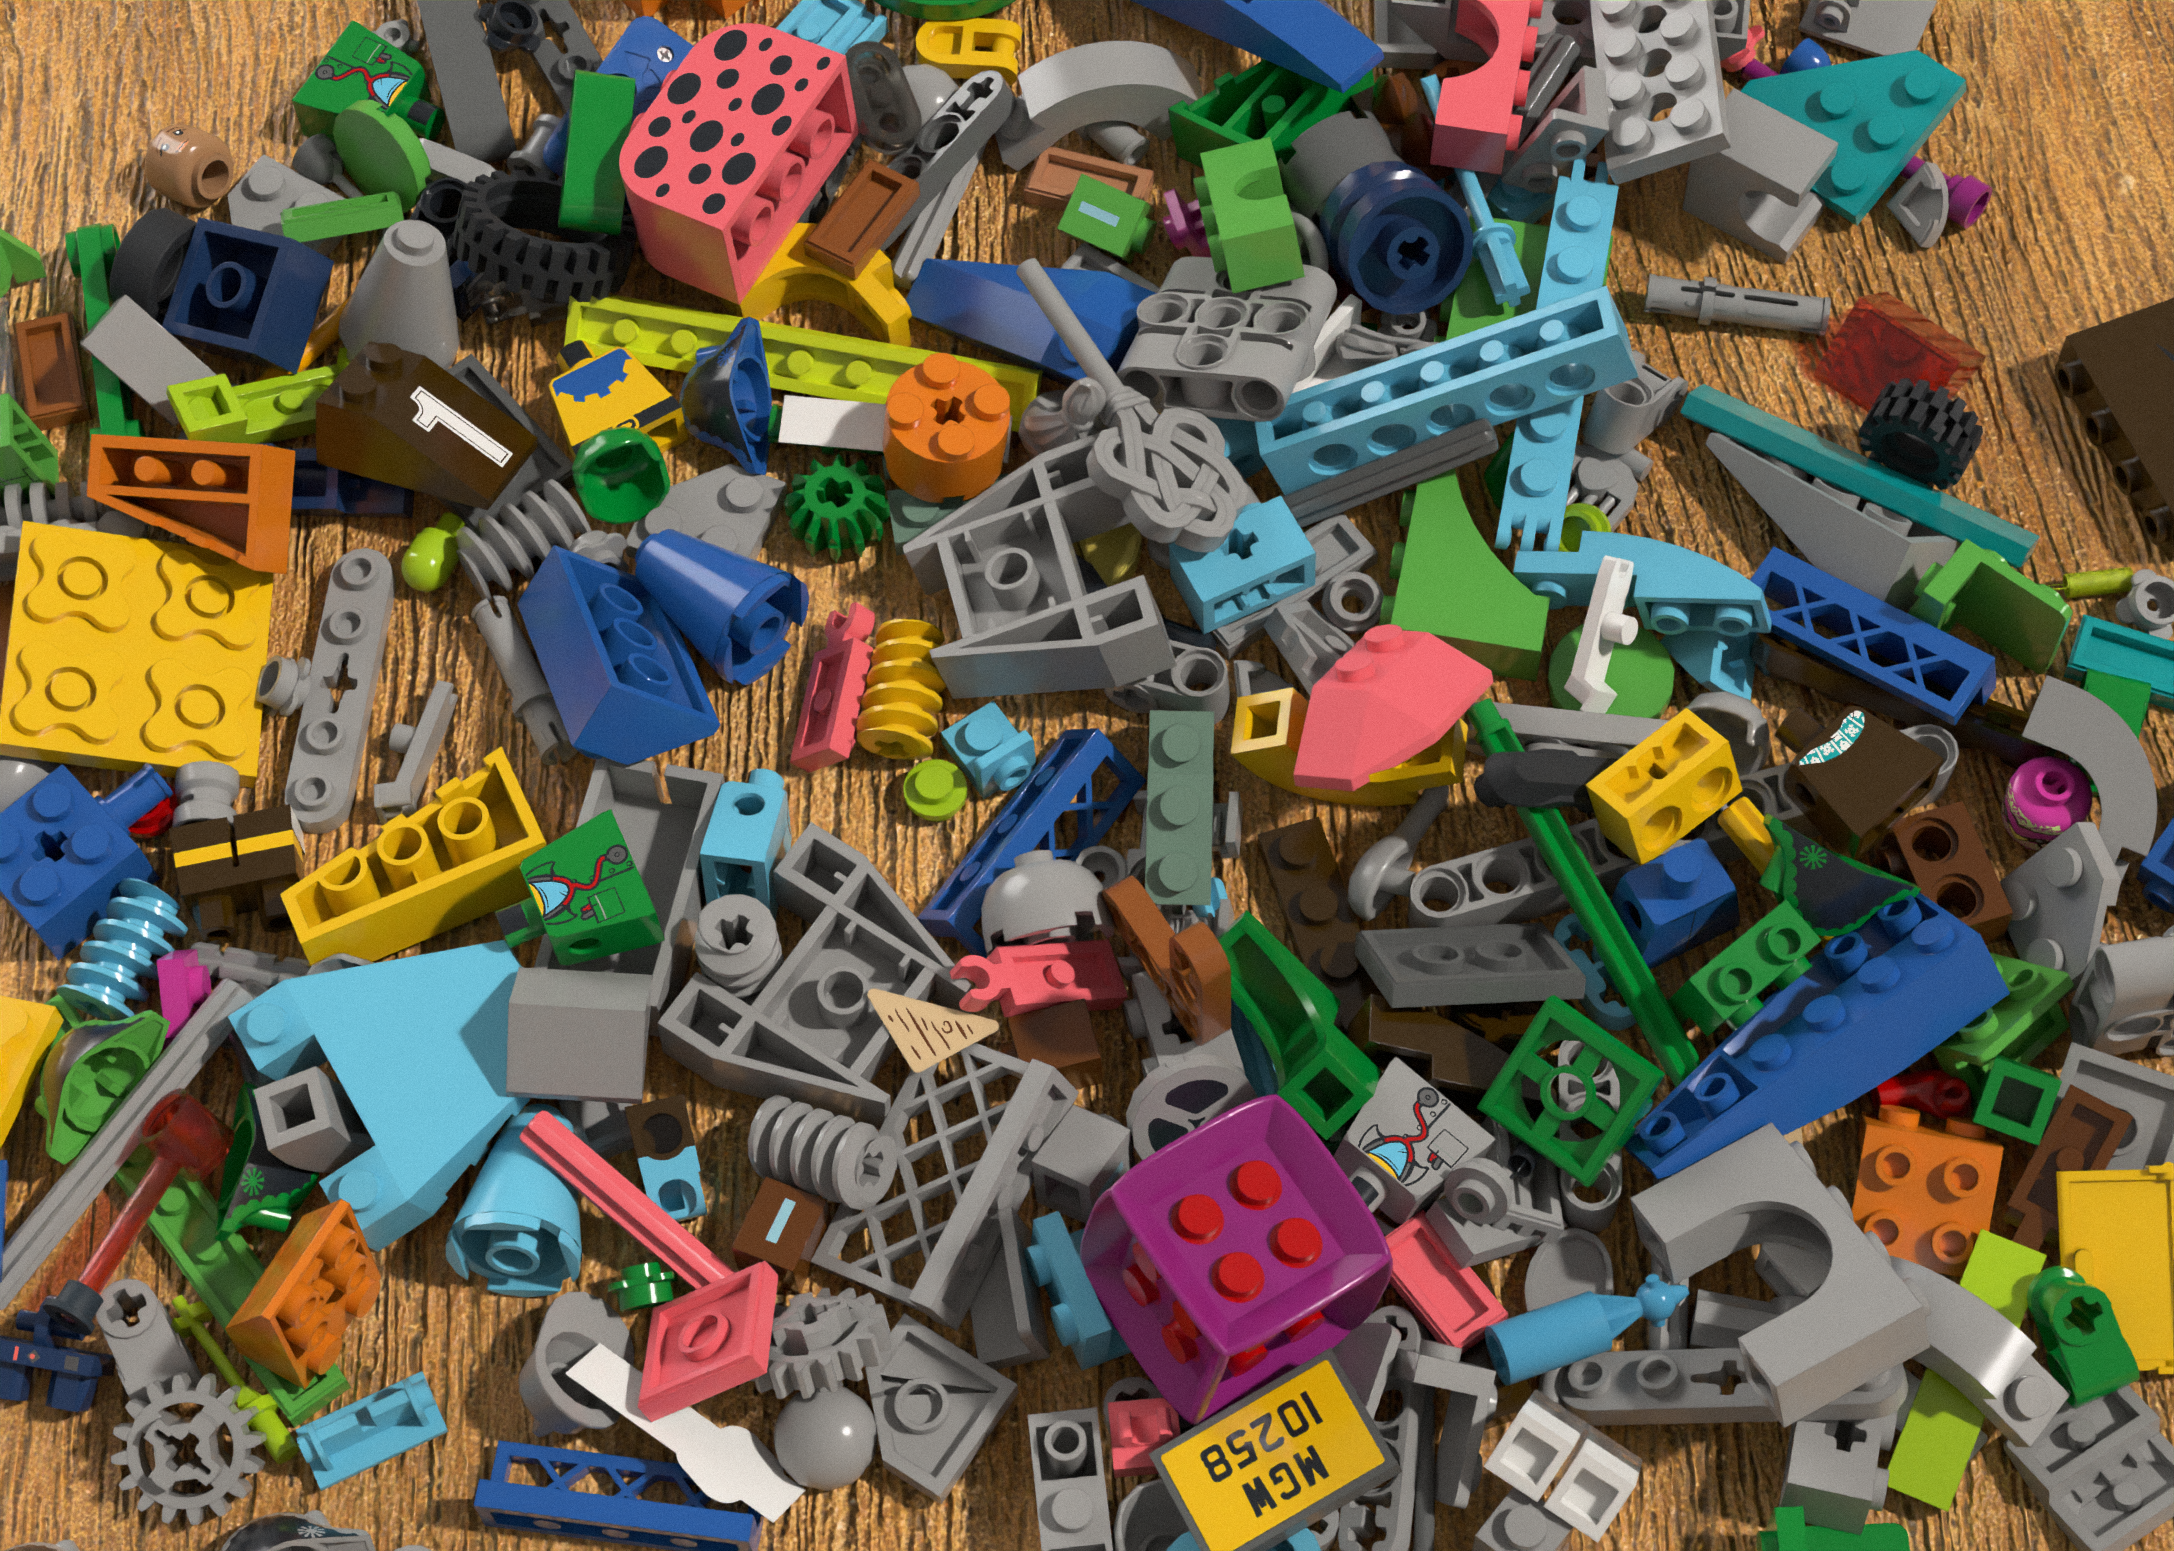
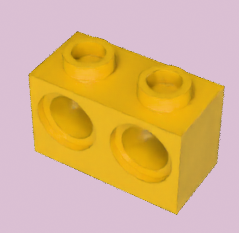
(1664, 787)

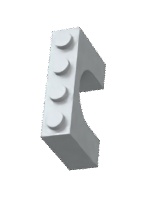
(1770, 1193)

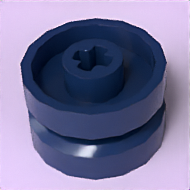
(1396, 237)

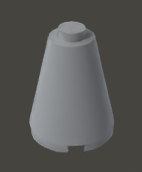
(405, 297)

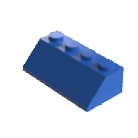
(613, 661)

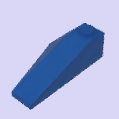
(998, 314)

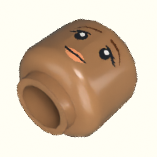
(189, 165)

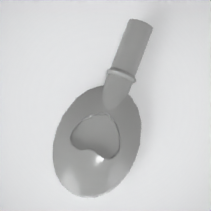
(1562, 1270)

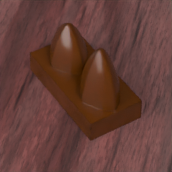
(1403, 119)

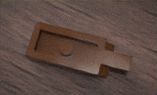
(2077, 1139)

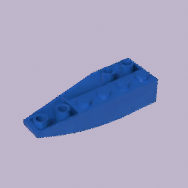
(1290, 33)
(1830, 1036)

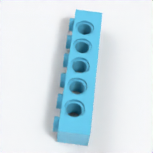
(1478, 375)

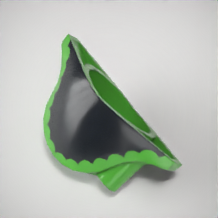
(92, 1075)

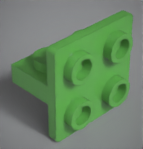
(2014, 1027)

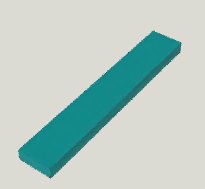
(1858, 474)

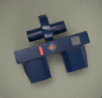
(73, 1369)

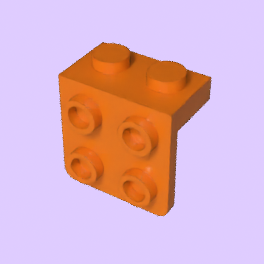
(1925, 1186)

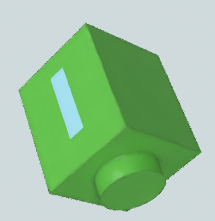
(1108, 219)

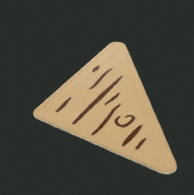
(926, 1030)

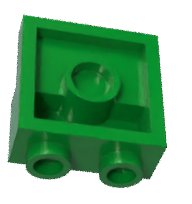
(1731, 981)

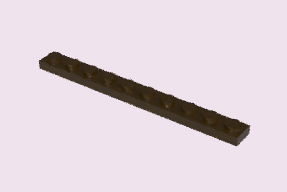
(1324, 941)

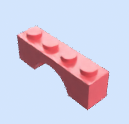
(1476, 109)

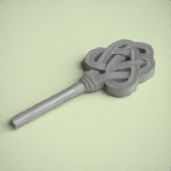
(1167, 463)

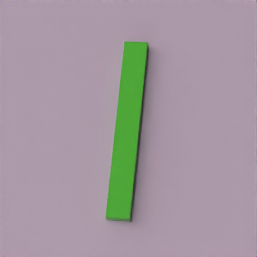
(217, 1270)

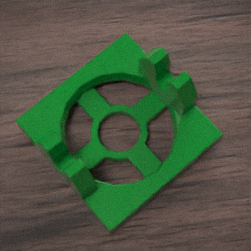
(1635, 1074)

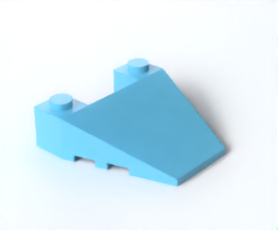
(418, 1058)

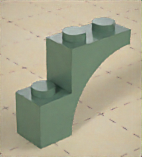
(1180, 807)

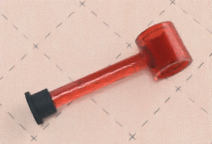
(182, 1141)

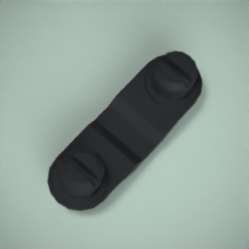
(1539, 779)

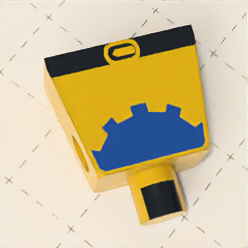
(612, 394)

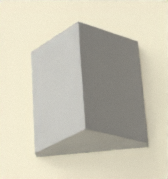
(578, 1035)

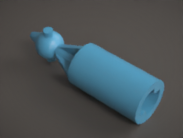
(1574, 1328)

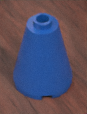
(723, 602)

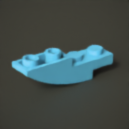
(1668, 584)

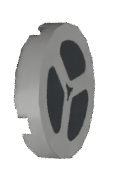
(1183, 1098)

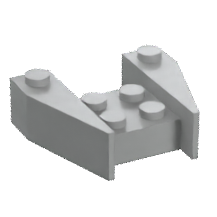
(1023, 591)
(813, 1023)

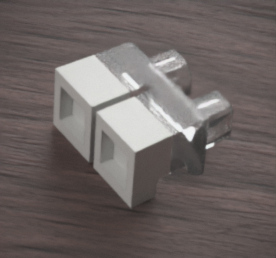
(1557, 1446)

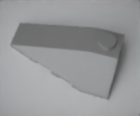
(1837, 530)

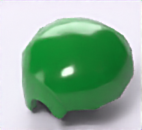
(620, 475)

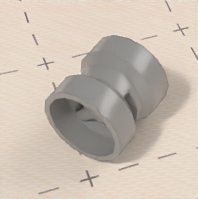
(205, 792)

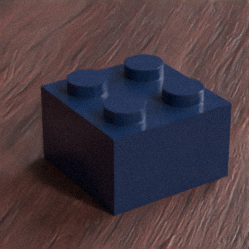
(247, 295)

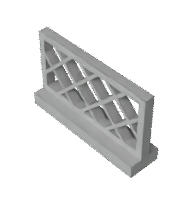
(995, 1182)

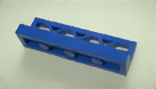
(1876, 626)
(1030, 821)
(604, 1517)

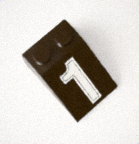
(418, 428)

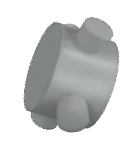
(398, 35)

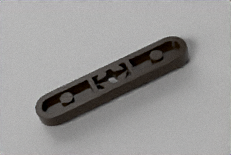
(1989, 728)

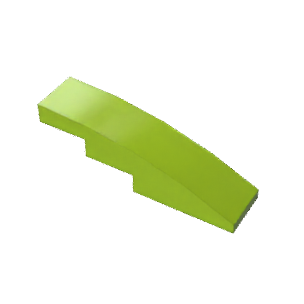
(1942, 1419)

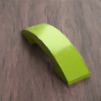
(252, 411)

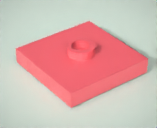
(708, 1341)

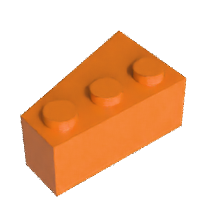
(206, 491)

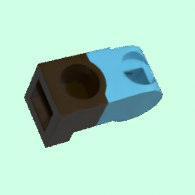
(667, 1156)

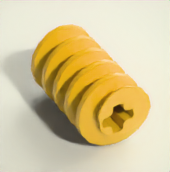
(902, 691)

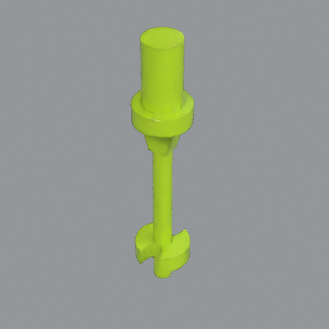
(279, 1440)

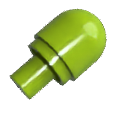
(432, 554)

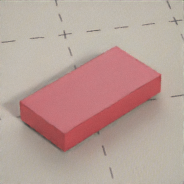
(1436, 1288)

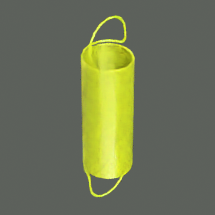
(2096, 582)

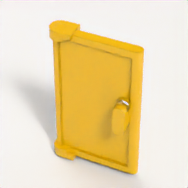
(2129, 1250)

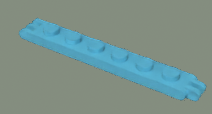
(1547, 438)

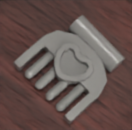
(1607, 479)

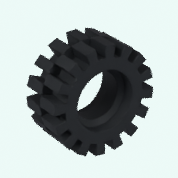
(1921, 433)

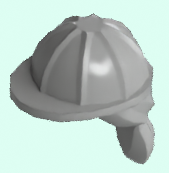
(1063, 417)

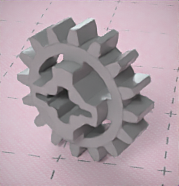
(824, 1342)
(165, 1433)

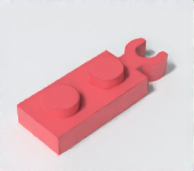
(834, 691)
(1042, 977)

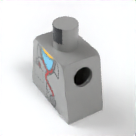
(1407, 1144)

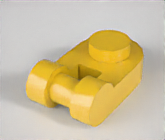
(952, 45)

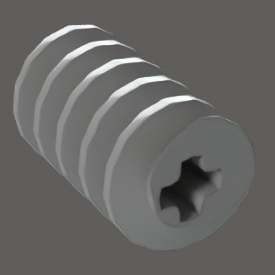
(519, 537)
(738, 945)
(821, 1152)

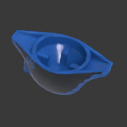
(730, 397)

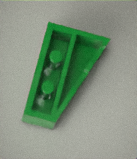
(1256, 106)

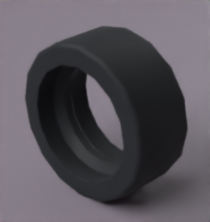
(152, 260)

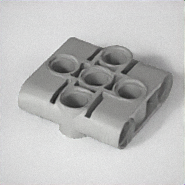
(1225, 348)
(2127, 998)

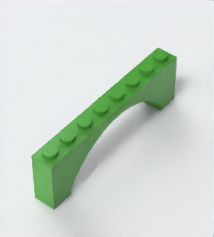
(1445, 568)

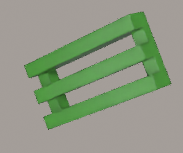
(342, 217)

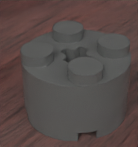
(1328, 155)

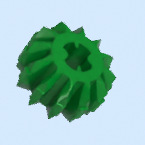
(837, 507)

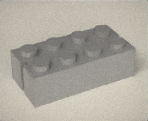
(666, 851)

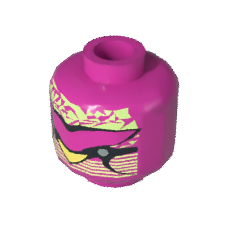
(2045, 801)

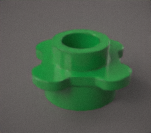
(643, 1287)

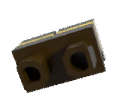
(238, 871)

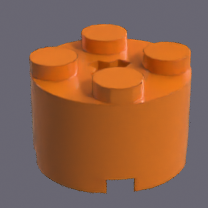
(945, 429)

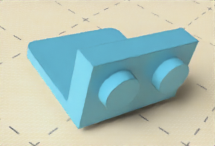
(1076, 1310)

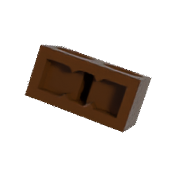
(1960, 876)

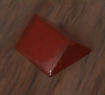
(1892, 342)

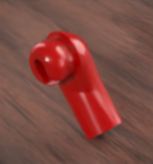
(1926, 1091)

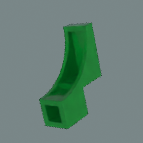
(1295, 1019)

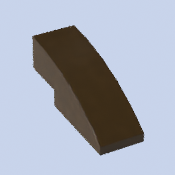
(1437, 1050)

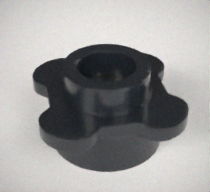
(510, 26)

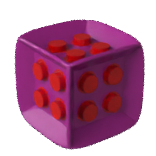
(1234, 1256)

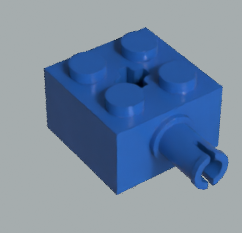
(72, 851)

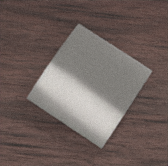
(2101, 1471)

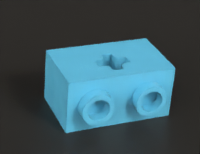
(1253, 568)

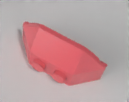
(1384, 706)

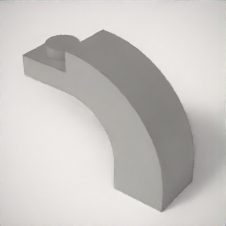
(1094, 85)
(2111, 754)
(311, 1122)
(1985, 1357)

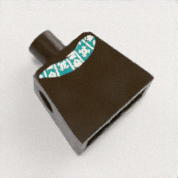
(1854, 776)

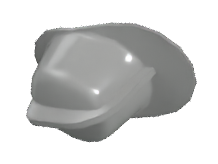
(567, 1334)

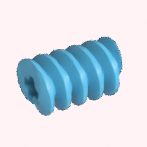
(123, 951)

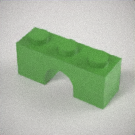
(1248, 216)

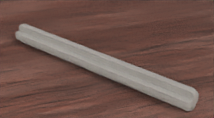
(117, 1138)

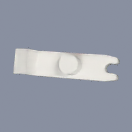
(1601, 630)

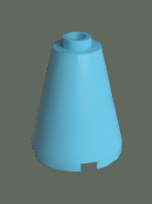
(518, 1219)

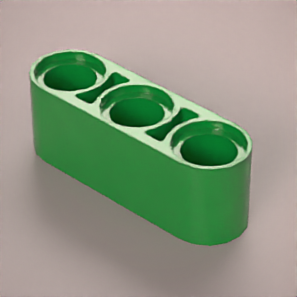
(595, 135)

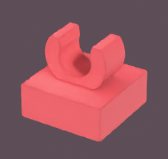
(1137, 1430)

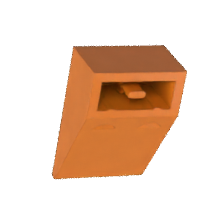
(308, 1296)

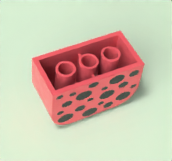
(735, 154)

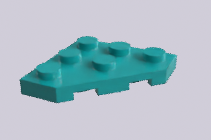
(1876, 113)

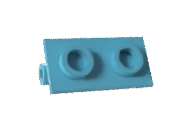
(371, 1431)

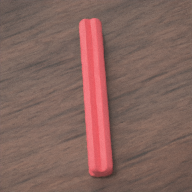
(622, 1201)

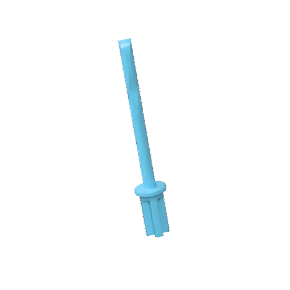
(1492, 241)

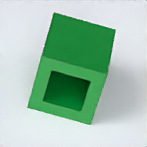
(2016, 1099)

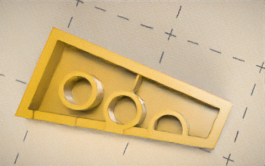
(422, 871)

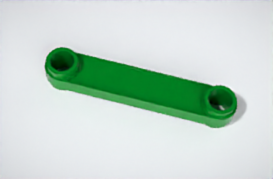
(91, 257)

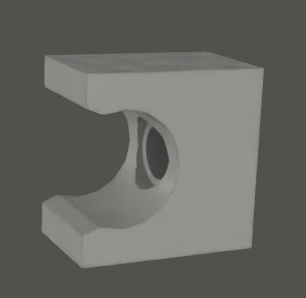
(1763, 180)

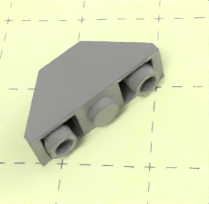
(1070, 1481)

